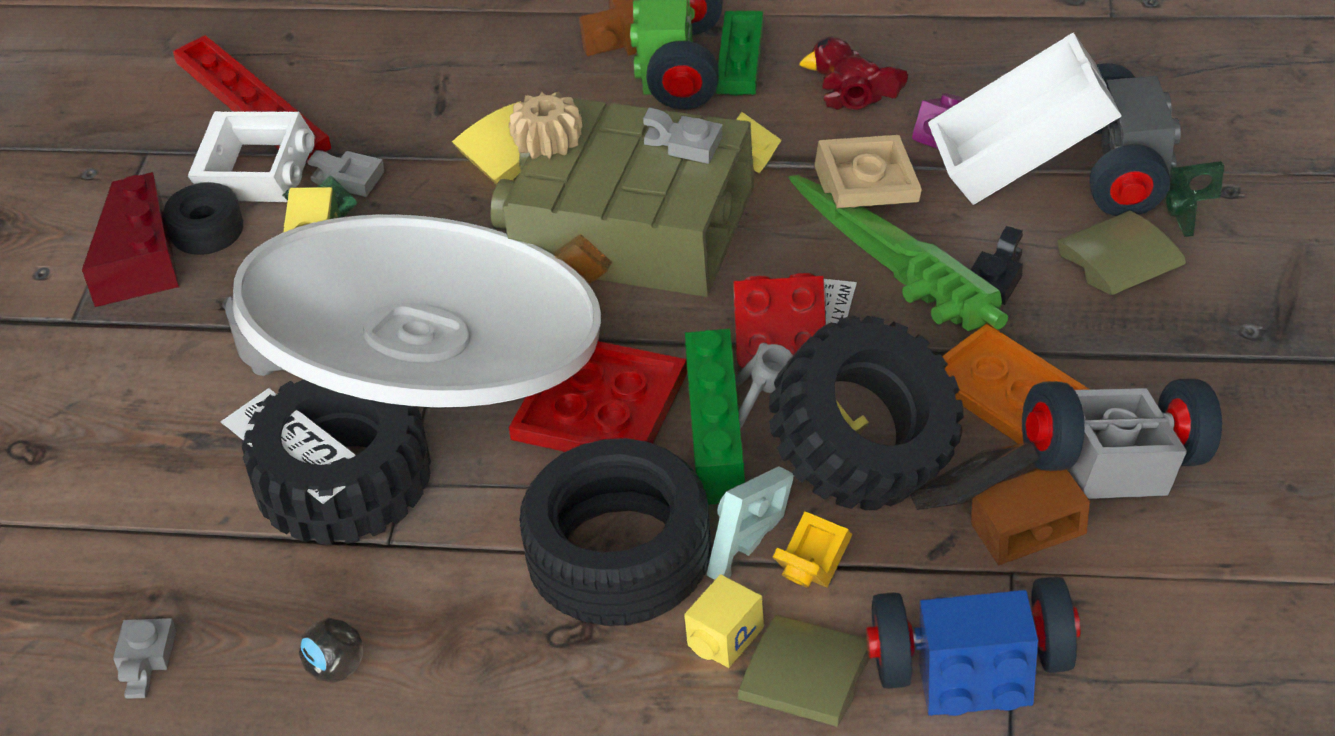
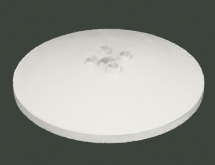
(416, 310)

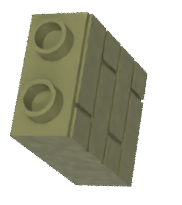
(648, 212)

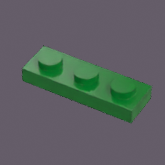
(740, 52)

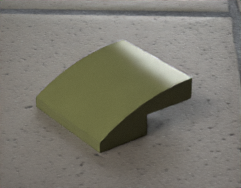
(1121, 252)
(805, 670)

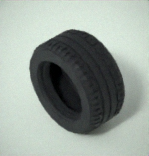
(625, 584)

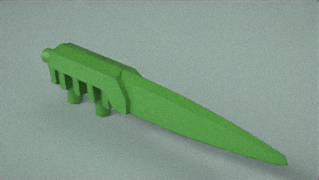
(917, 264)

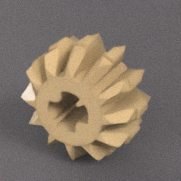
(545, 125)

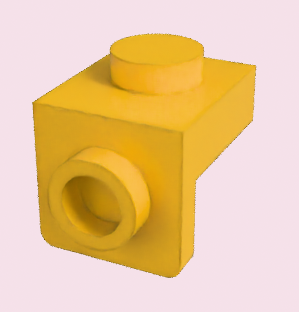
(813, 551)

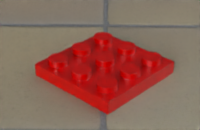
(611, 397)

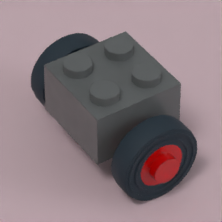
(1136, 146)

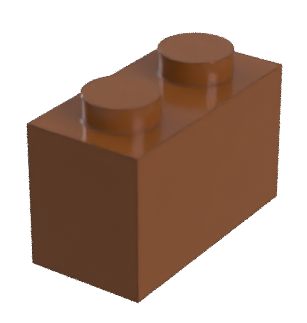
(1030, 514)

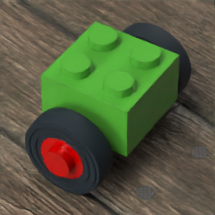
(667, 58)

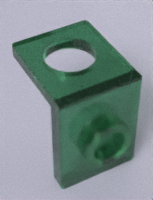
(1182, 200)

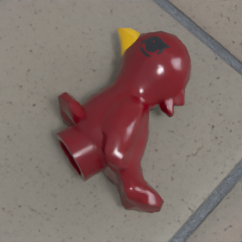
(853, 79)

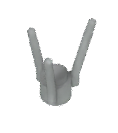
(764, 370)

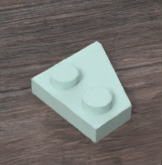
(747, 516)

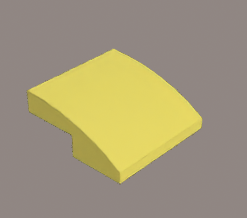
(491, 145)

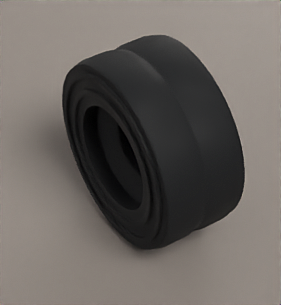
(203, 218)

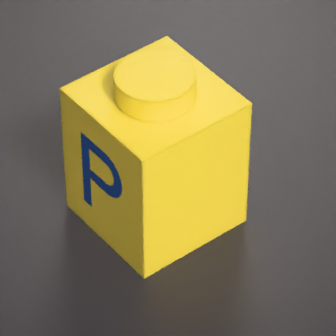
(724, 621)

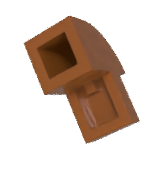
(608, 29)

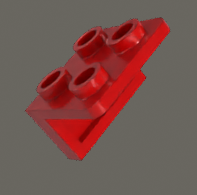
(777, 312)

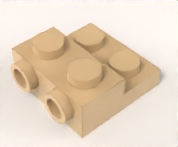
(866, 171)

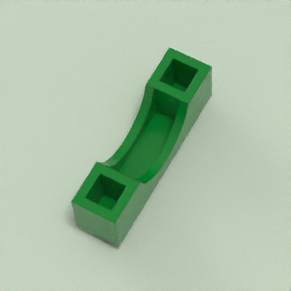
(714, 412)

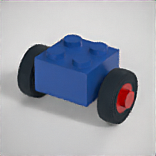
(976, 647)

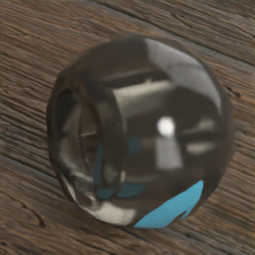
(331, 650)

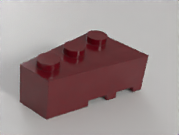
(130, 244)

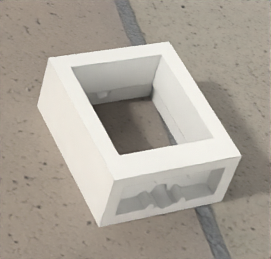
(232, 130)

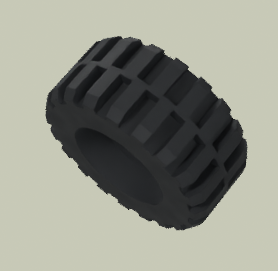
(902, 376)
(376, 481)

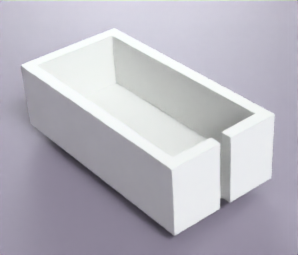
(1023, 119)

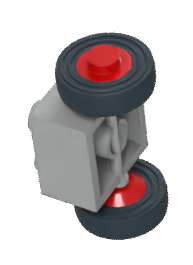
(1120, 437)

